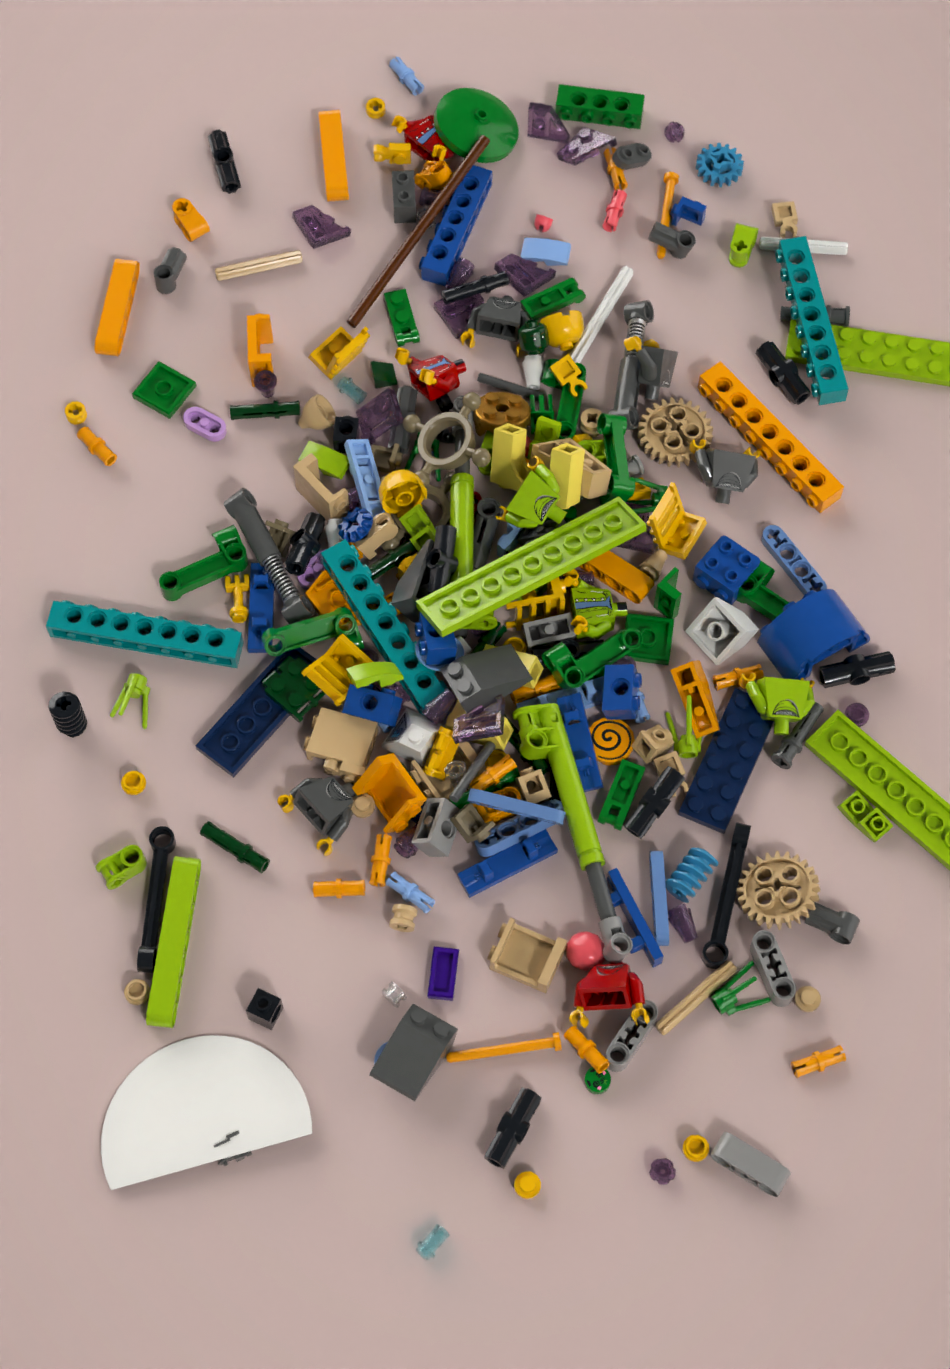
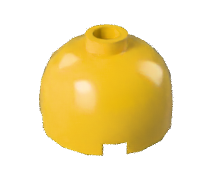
(564, 329)
(401, 492)

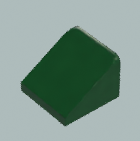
(383, 374)

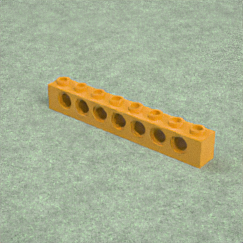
(751, 409)

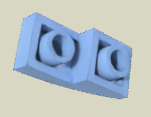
(546, 250)
(508, 541)

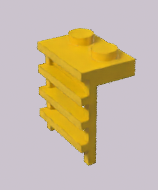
(338, 351)
(673, 527)
(553, 604)
(330, 669)

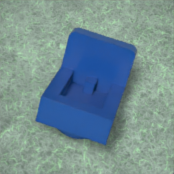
(688, 210)

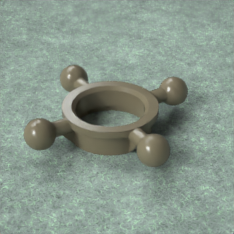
(428, 432)
(433, 493)

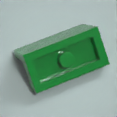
(667, 596)

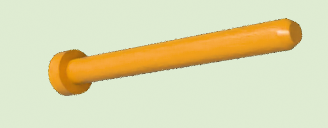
(670, 180)
(504, 1049)

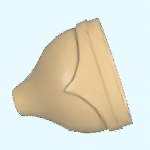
(317, 414)

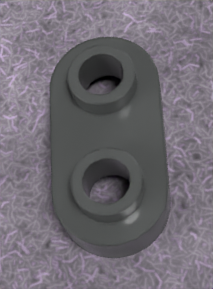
(632, 156)

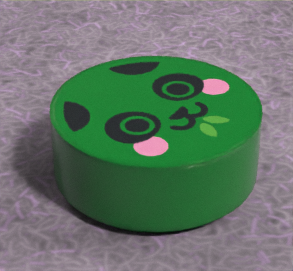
(596, 1082)

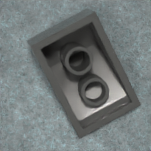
(413, 584)
(484, 675)
(414, 1052)

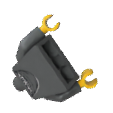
(496, 319)
(655, 365)
(725, 469)
(324, 805)

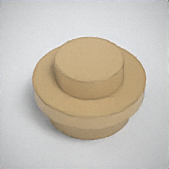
(363, 805)
(137, 992)
(807, 999)

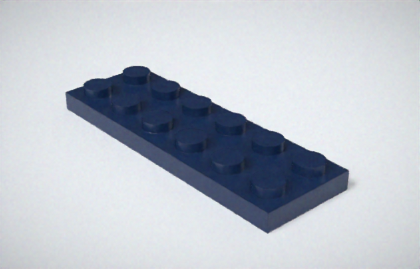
(247, 722)
(727, 764)

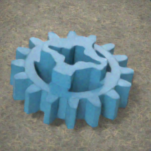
(719, 165)

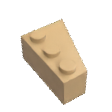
(595, 473)

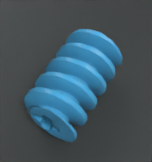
(689, 873)

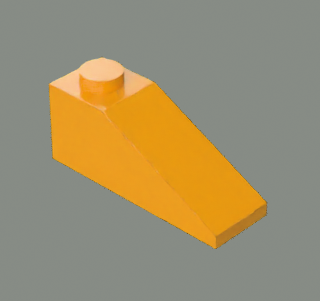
(692, 681)

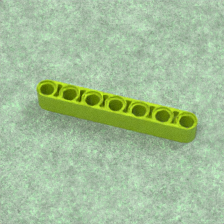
(173, 942)

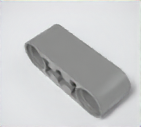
(782, 975)
(634, 1044)
(750, 1164)

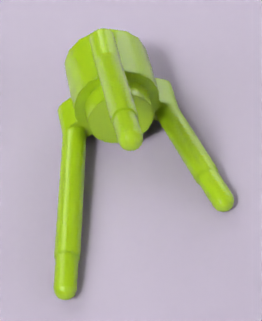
(133, 688)
(687, 745)

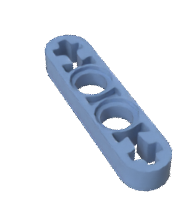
(796, 561)
(516, 806)
(514, 824)
(659, 898)

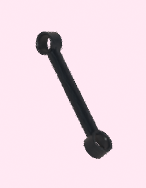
(728, 894)
(147, 951)

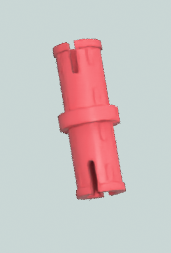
(614, 210)

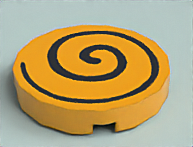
(612, 741)

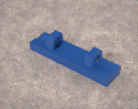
(260, 608)
(581, 740)
(507, 863)
(644, 937)

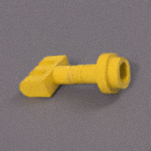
(238, 612)

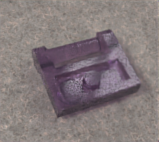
(377, 411)

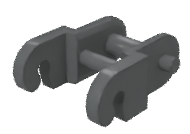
(238, 1157)

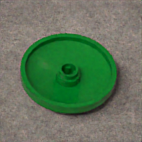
(467, 115)

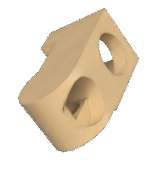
(382, 530)

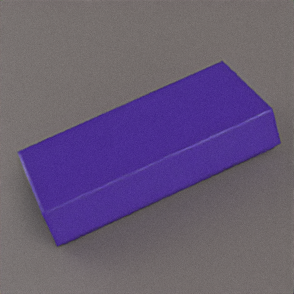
(443, 973)

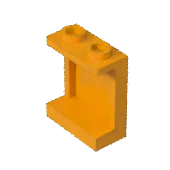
(259, 332)
(392, 791)

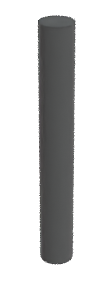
(508, 386)
(472, 771)

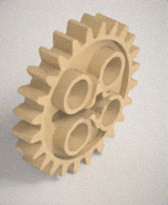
(673, 431)
(778, 870)

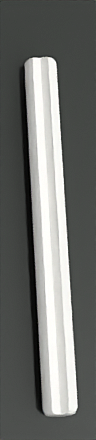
(601, 314)

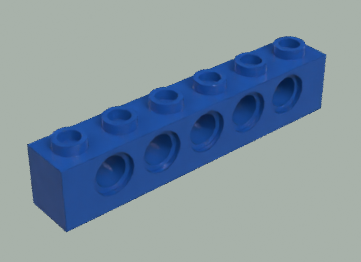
(455, 226)

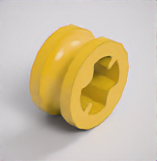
(381, 108)
(75, 419)

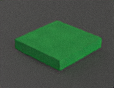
(164, 390)
(656, 635)

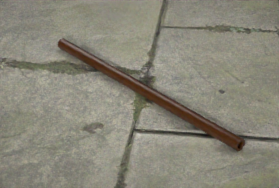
(418, 231)

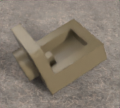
(387, 458)
(281, 535)
(471, 824)

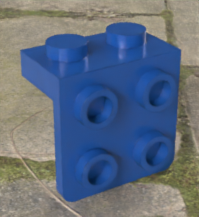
(725, 569)

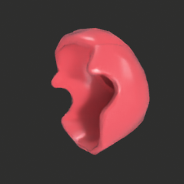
(585, 950)

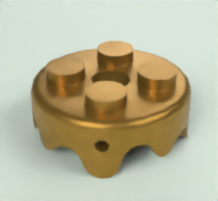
(514, 408)

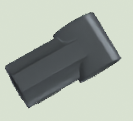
(677, 242)
(168, 271)
(839, 925)

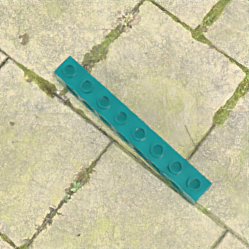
(798, 251)
(343, 554)
(108, 635)

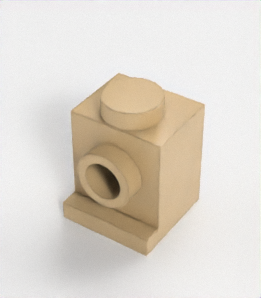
(657, 738)
(540, 789)

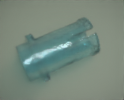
(352, 390)
(432, 1242)

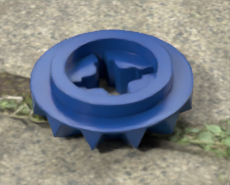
(355, 533)

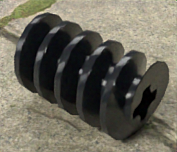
(68, 714)

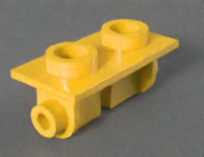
(441, 754)

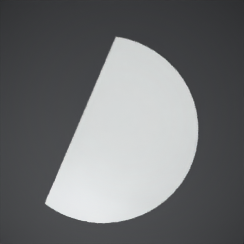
(193, 1098)

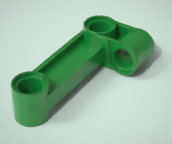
(569, 406)
(613, 430)
(209, 568)
(759, 596)
(312, 631)
(560, 660)

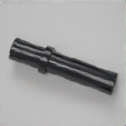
(482, 285)

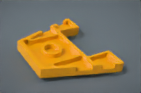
(327, 597)

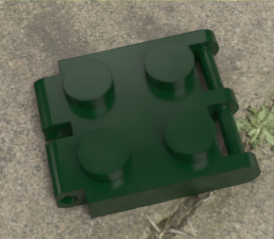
(291, 688)

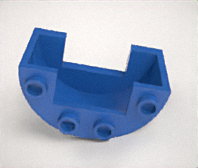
(810, 633)

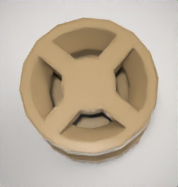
(590, 427)
(403, 918)

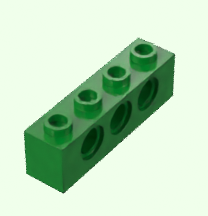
(600, 106)

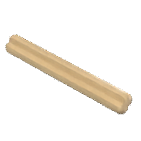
(258, 265)
(696, 997)

